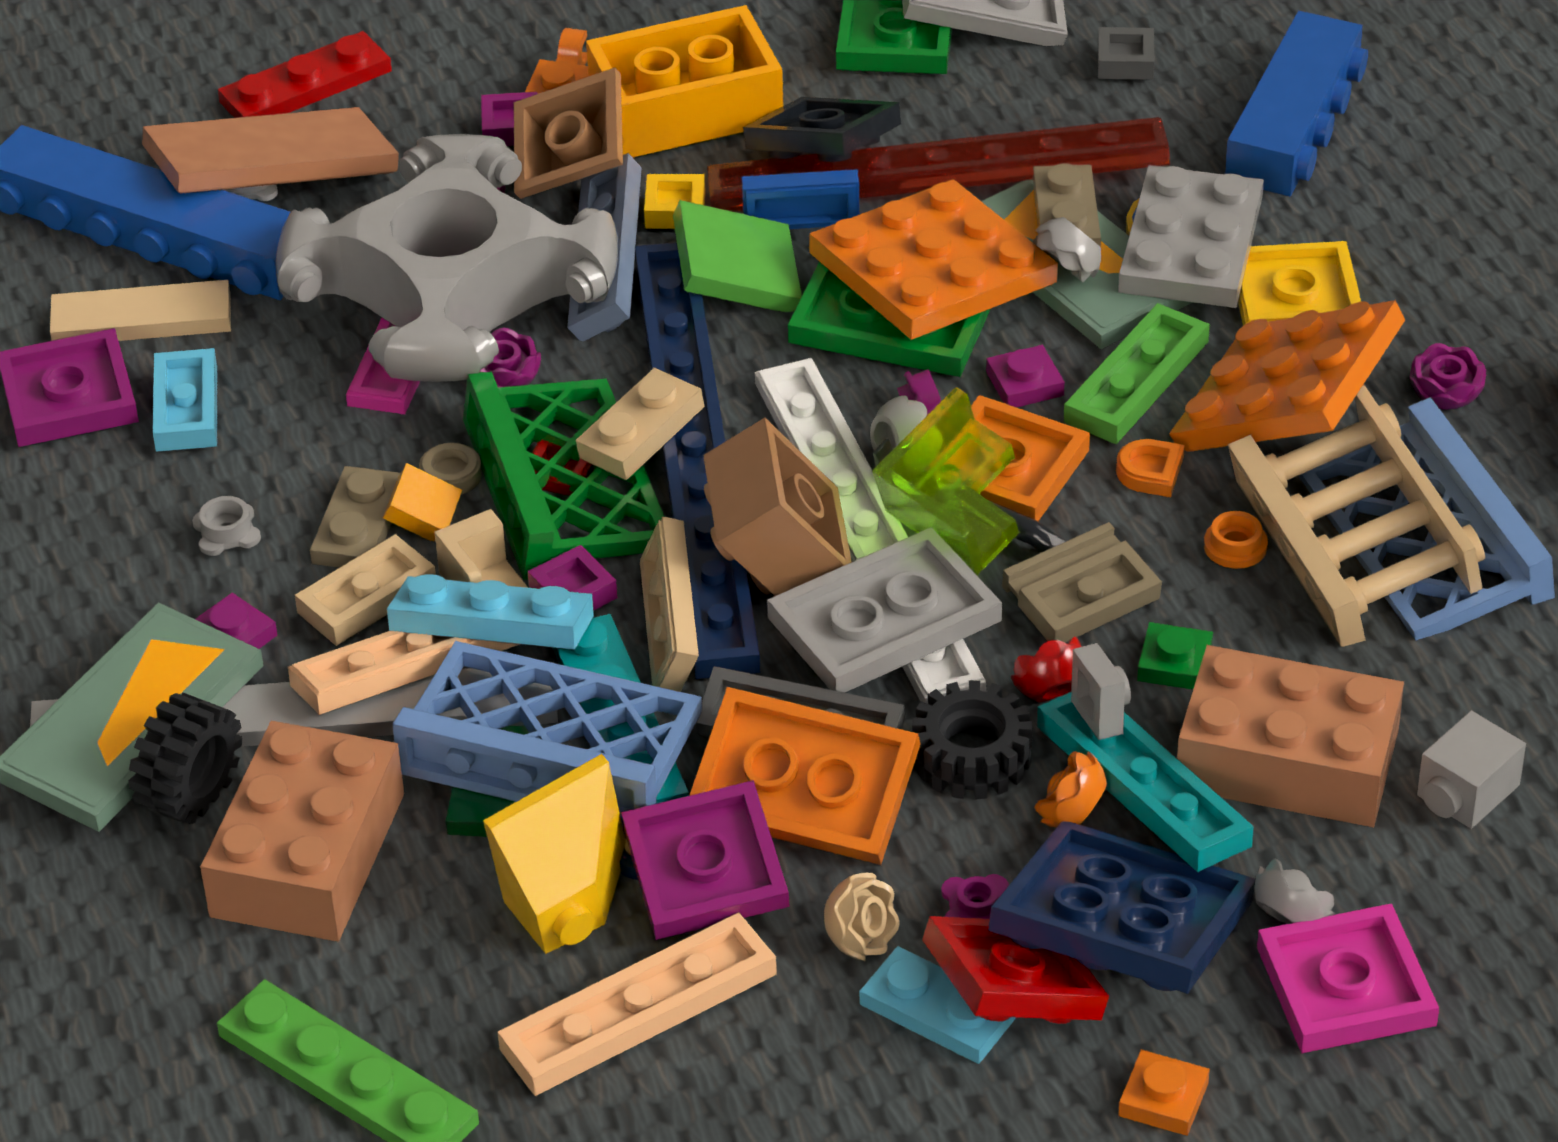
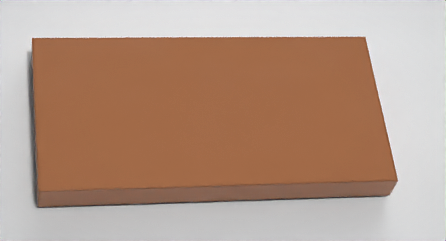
(269, 150)

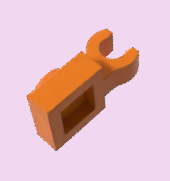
(567, 67)

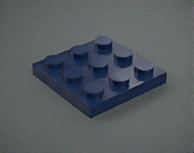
(1122, 907)

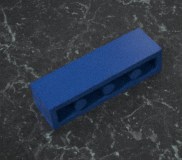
(1297, 102)

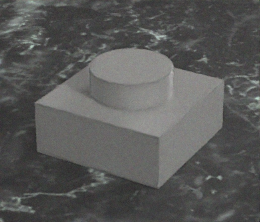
(1099, 691)

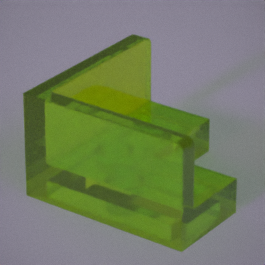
(939, 477)

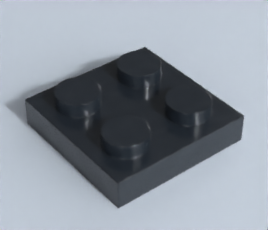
(822, 127)

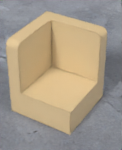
(475, 551)

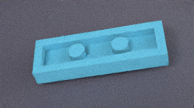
(490, 611)

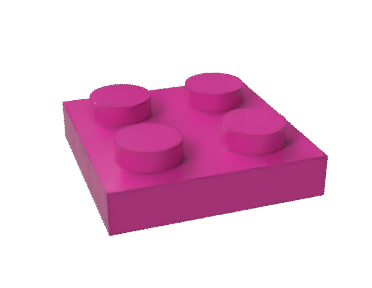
(1347, 978)

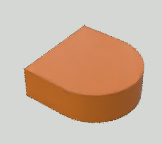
(1150, 466)

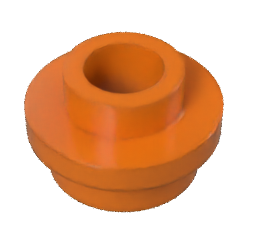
(1235, 540)

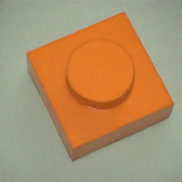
(1164, 1092)

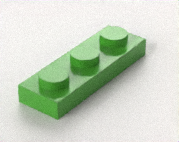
(1136, 373)

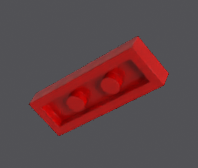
(306, 78)

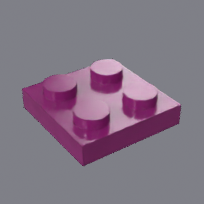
(67, 387)
(705, 859)

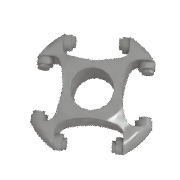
(446, 257)

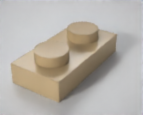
(640, 423)
(360, 589)

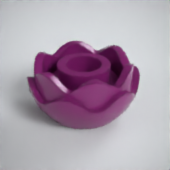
(516, 360)
(1447, 375)

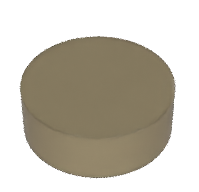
(453, 464)

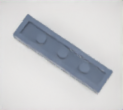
(617, 193)

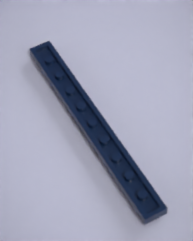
(681, 348)

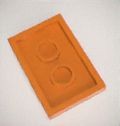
(816, 772)

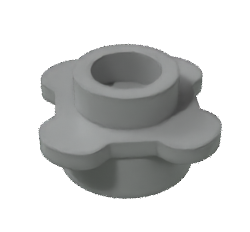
(225, 525)

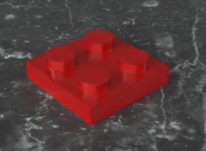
(1011, 980)

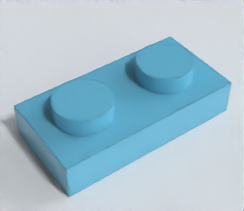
(185, 400)
(926, 1002)

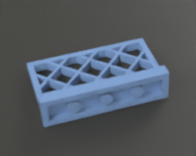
(1475, 499)
(512, 765)

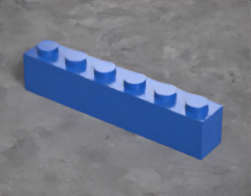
(141, 210)

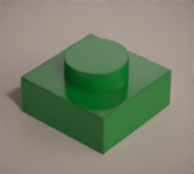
(1172, 655)

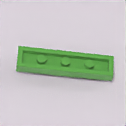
(344, 1069)

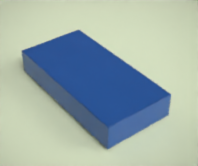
(802, 198)

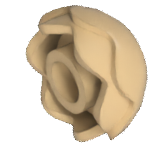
(861, 913)

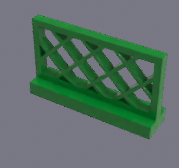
(526, 511)

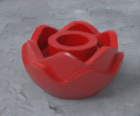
(1047, 672)

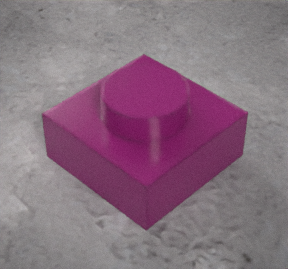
(499, 114)
(1025, 376)
(578, 573)
(240, 621)

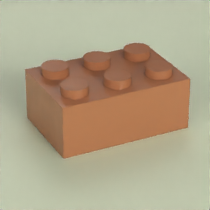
(1291, 734)
(303, 830)

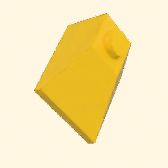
(560, 855)

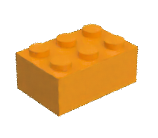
(690, 79)

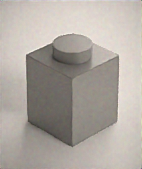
(1470, 770)

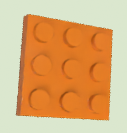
(932, 258)
(1288, 376)

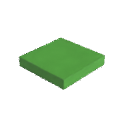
(736, 257)

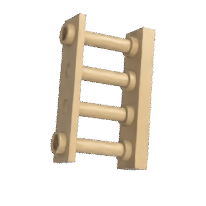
(1319, 558)

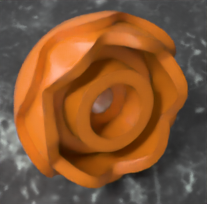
(1073, 791)

